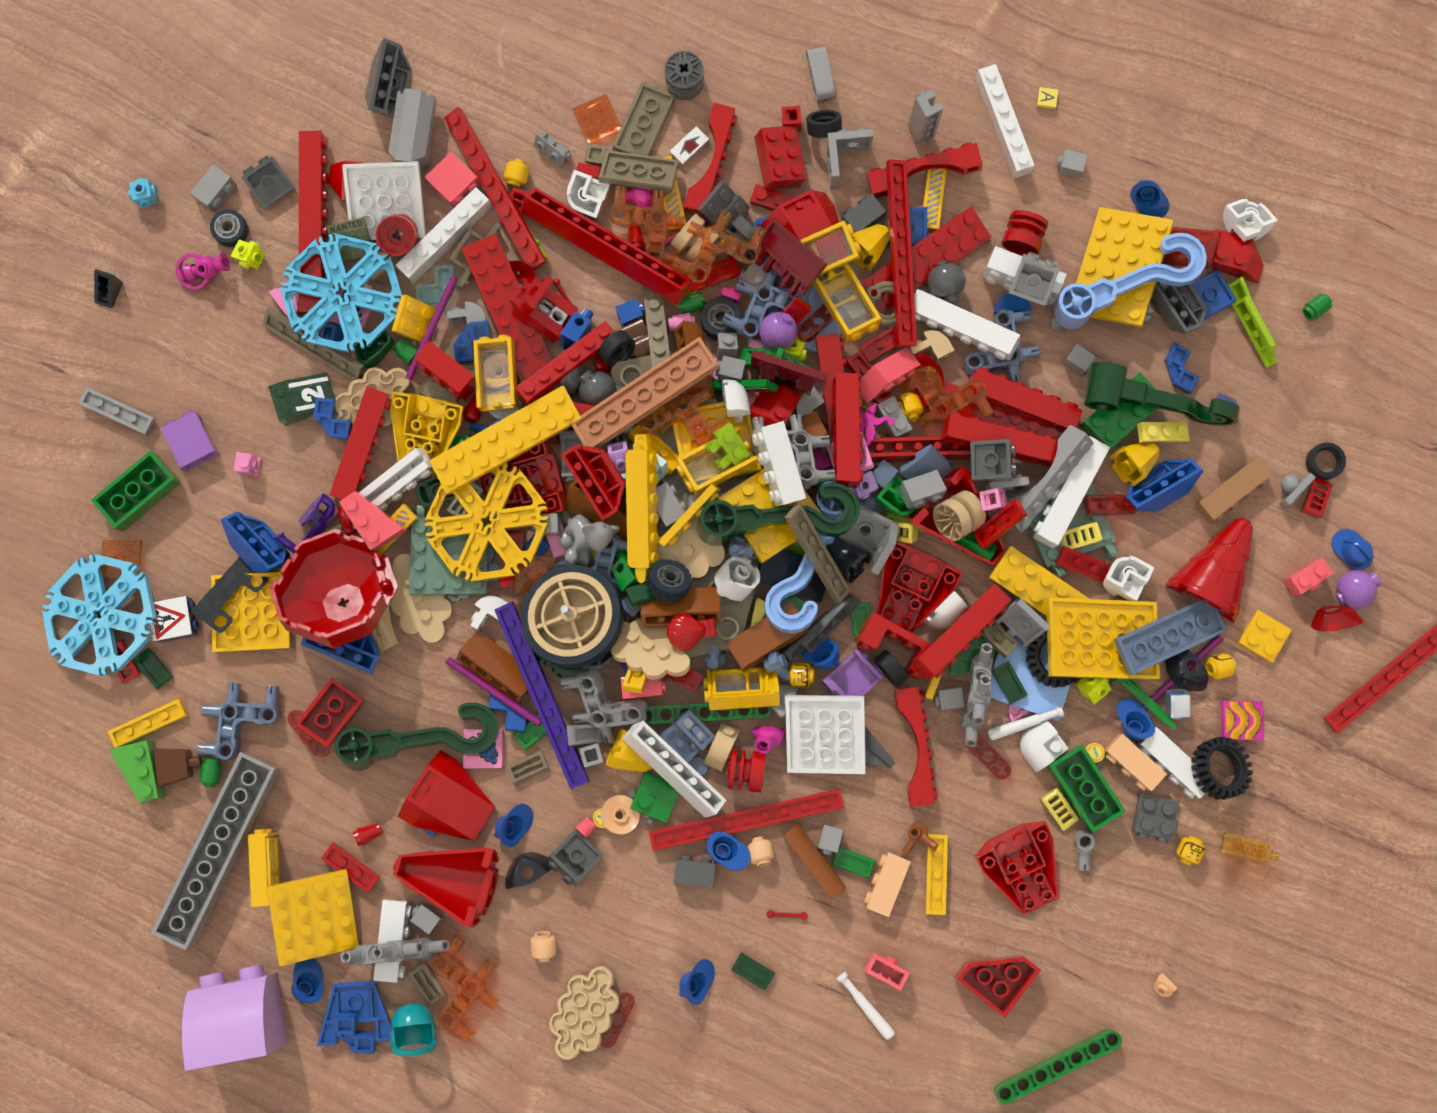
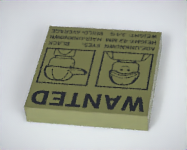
(352, 228)

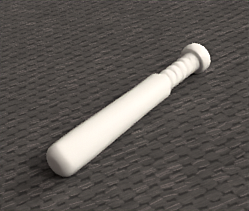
(1015, 726)
(878, 1021)

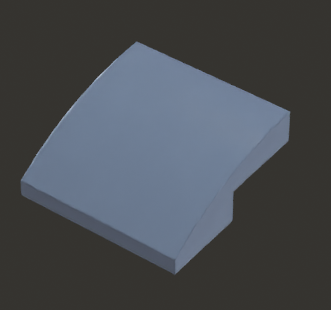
(926, 461)
(687, 735)

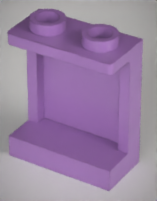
(189, 441)
(854, 676)

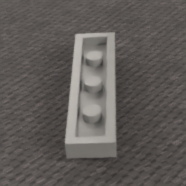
(116, 411)

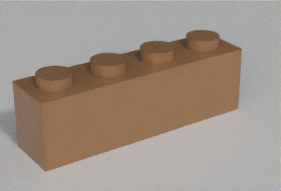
(1233, 489)

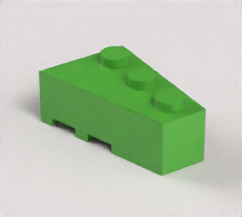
(139, 770)

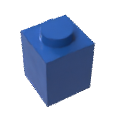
(630, 311)

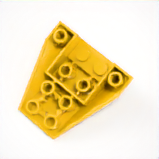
(424, 424)

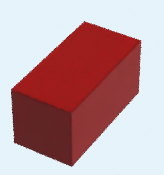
(591, 170)

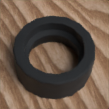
(823, 122)
(616, 348)
(1336, 451)
(891, 668)

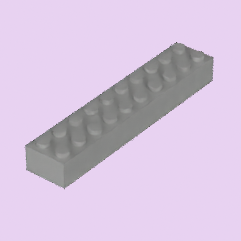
(215, 851)

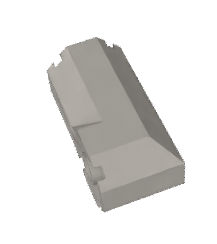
(412, 127)

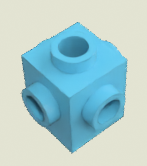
(143, 192)

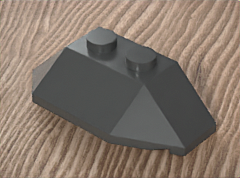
(387, 76)
(1179, 307)

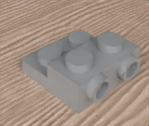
(1034, 278)

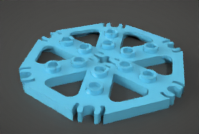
(324, 289)
(112, 618)

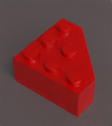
(998, 980)

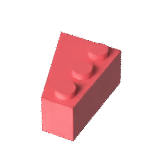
(887, 374)
(370, 521)

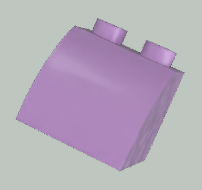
(232, 1018)

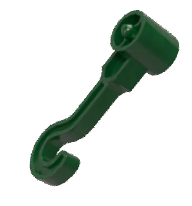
(1110, 389)
(722, 520)
(360, 749)

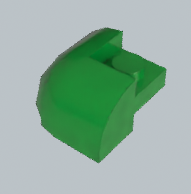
(891, 499)

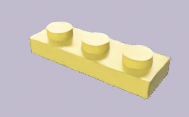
(1163, 432)

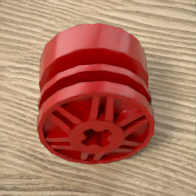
(1024, 232)
(391, 244)
(746, 770)

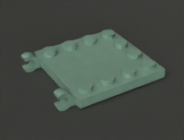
(1080, 518)
(429, 572)

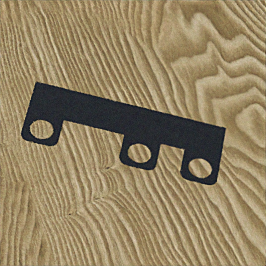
(210, 604)

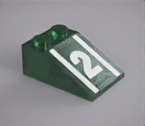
(296, 397)

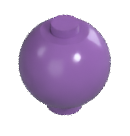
(778, 331)
(1357, 589)

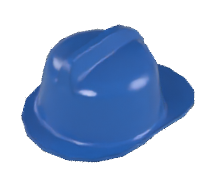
(1149, 198)
(1352, 549)
(824, 656)
(1135, 720)
(514, 825)
(728, 851)
(307, 981)
(697, 982)

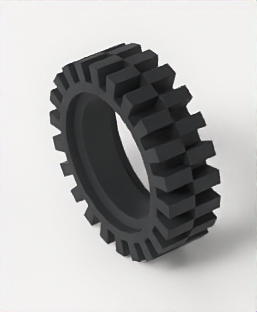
(1037, 668)
(1202, 766)

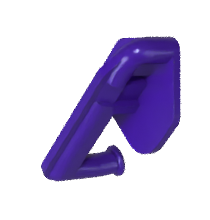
(320, 521)

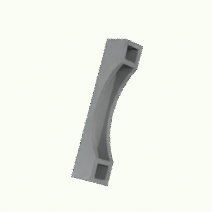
(1071, 448)

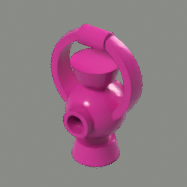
(205, 267)

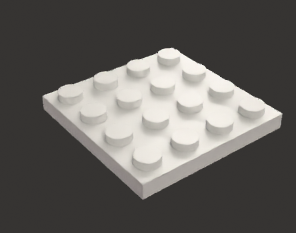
(382, 191)
(825, 734)

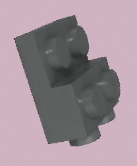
(267, 181)
(723, 198)
(992, 460)
(1155, 817)
(574, 858)

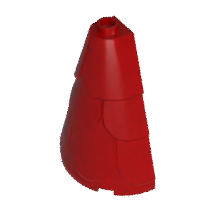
(923, 517)
(1218, 570)
(452, 880)

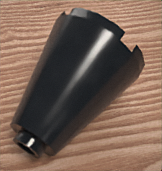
(848, 558)

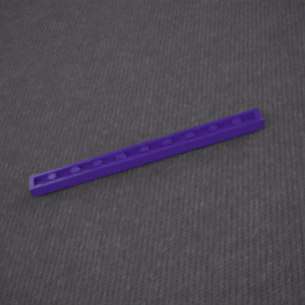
(541, 695)

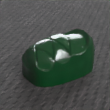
(376, 351)
(428, 489)

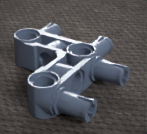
(776, 299)
(989, 361)
(605, 559)
(229, 727)

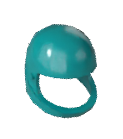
(412, 1025)

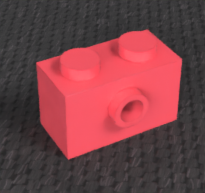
(1308, 577)
(887, 970)

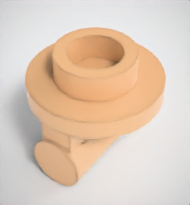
(1164, 986)

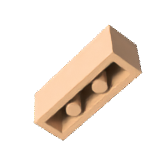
(1134, 763)
(886, 884)

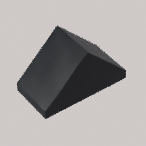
(106, 288)

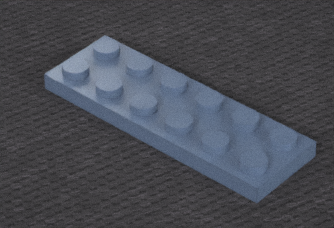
(1169, 636)

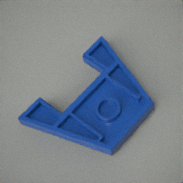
(357, 998)

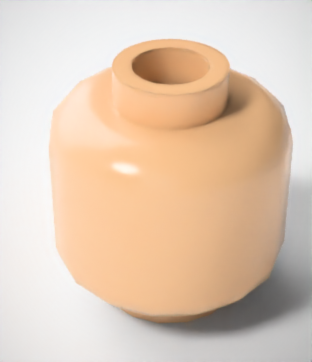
(761, 852)
(543, 946)

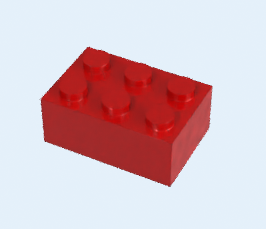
(780, 157)
(446, 371)
(329, 713)

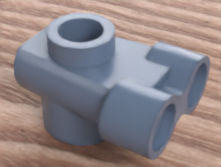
(739, 547)
(715, 658)
(777, 663)

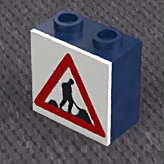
(174, 620)

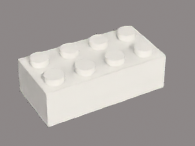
(1003, 268)
(778, 464)

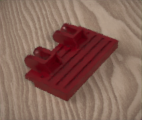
(789, 256)
(772, 365)

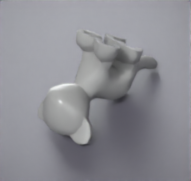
(582, 535)

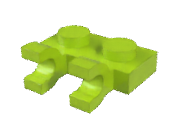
(731, 444)

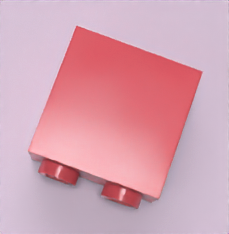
(452, 180)
(652, 689)

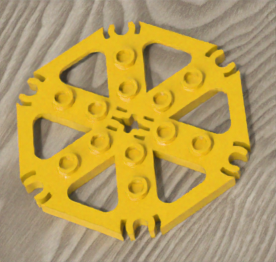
(472, 525)

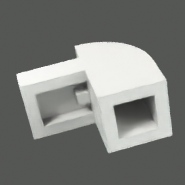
(487, 606)

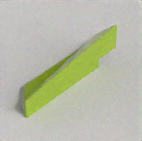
(1253, 322)

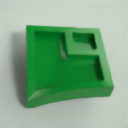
(654, 798)

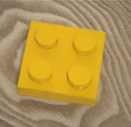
(412, 318)
(1264, 636)

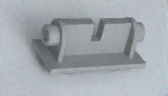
(545, 144)

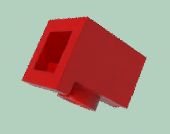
(791, 117)

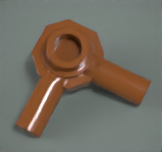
(918, 834)

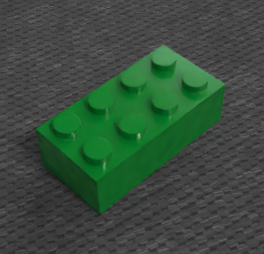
(1114, 426)
(136, 491)
(1085, 788)

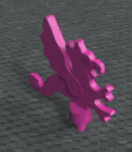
(869, 420)

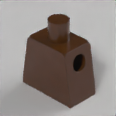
(174, 765)

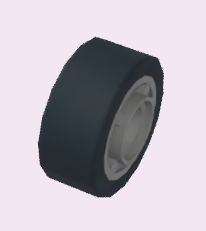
(226, 218)

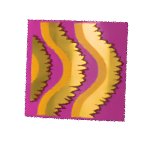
(1242, 720)

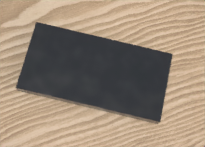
(786, 565)

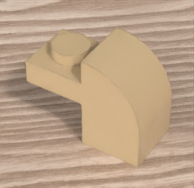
(936, 343)
(721, 747)

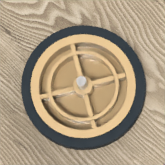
(572, 616)

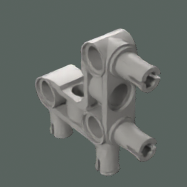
(802, 452)
(979, 694)
(597, 703)
(394, 951)

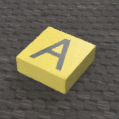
(1047, 98)

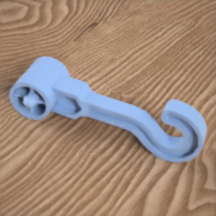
(1080, 301)
(798, 582)

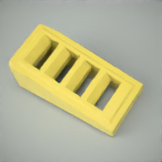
(1095, 534)
(906, 537)
(759, 612)
(1045, 801)

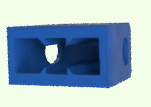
(576, 328)

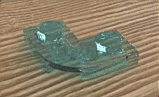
(433, 292)

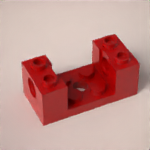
(874, 630)

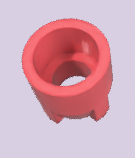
(586, 827)

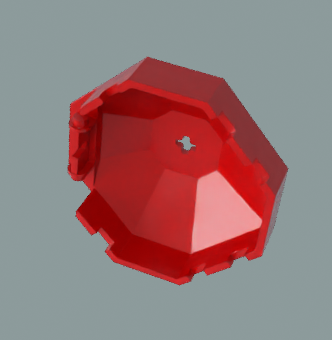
(324, 574)

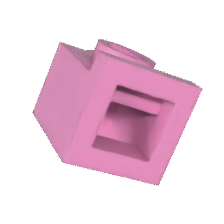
(247, 464)
(993, 499)

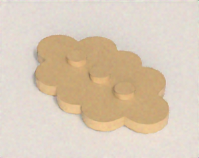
(376, 378)
(693, 552)
(418, 612)
(649, 651)
(584, 1013)

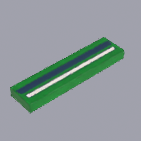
(756, 385)

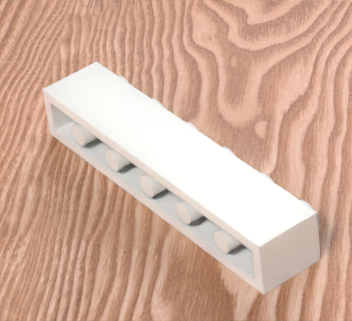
(1004, 121)
(444, 235)
(965, 325)
(1069, 496)
(674, 769)

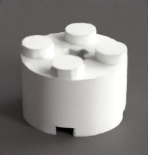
(736, 578)

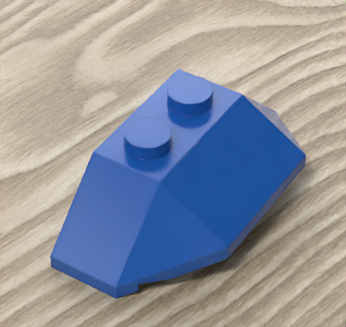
(1164, 485)
(253, 542)
(358, 653)

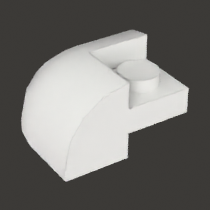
(587, 194)
(1248, 219)
(735, 400)
(1127, 577)
(947, 613)
(1041, 745)

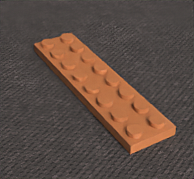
(645, 394)

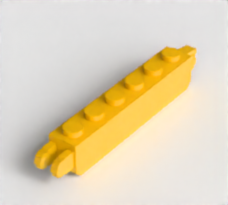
(641, 507)

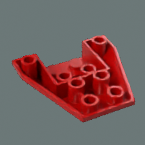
(805, 214)
(543, 473)
(914, 585)
(447, 800)
(1022, 865)

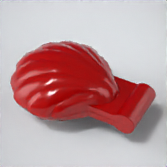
(686, 631)

